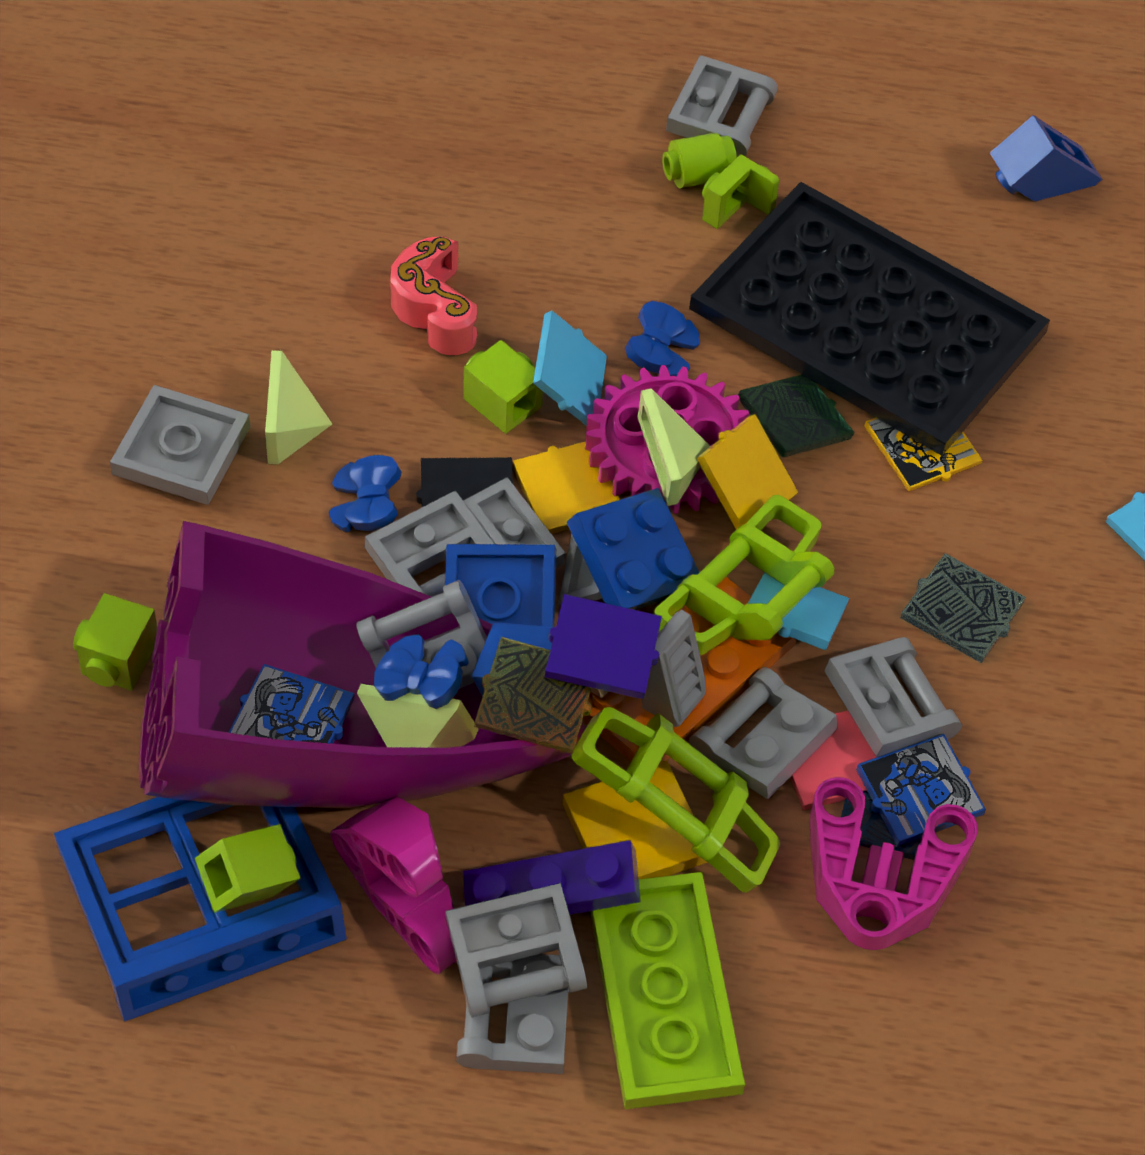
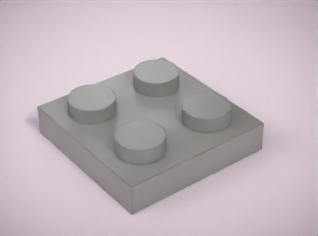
(180, 444)

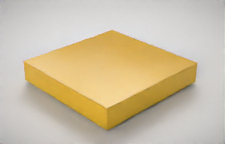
(606, 818)

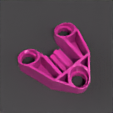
(401, 872)
(932, 876)

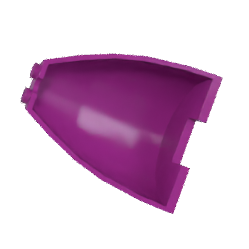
(262, 603)

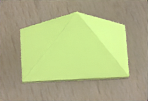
(292, 411)
(670, 444)
(413, 723)

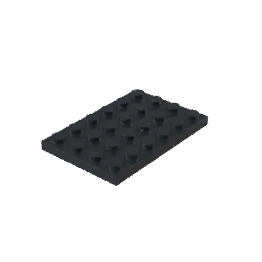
(870, 317)

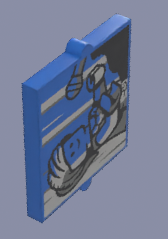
(292, 708)
(914, 783)

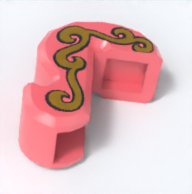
(428, 303)

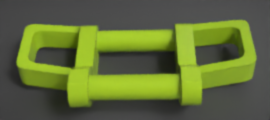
(797, 570)
(728, 796)

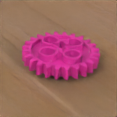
(619, 443)

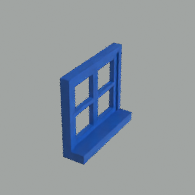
(214, 952)

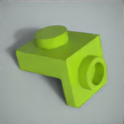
(734, 186)

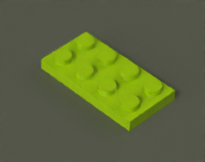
(667, 995)

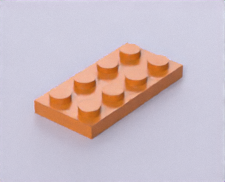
(725, 672)

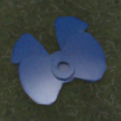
(662, 327)
(371, 480)
(405, 672)

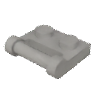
(709, 96)
(421, 541)
(453, 600)
(881, 704)
(777, 743)
(510, 931)
(532, 1030)

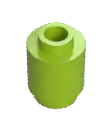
(697, 158)

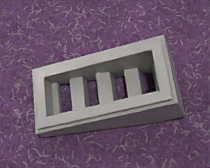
(678, 678)

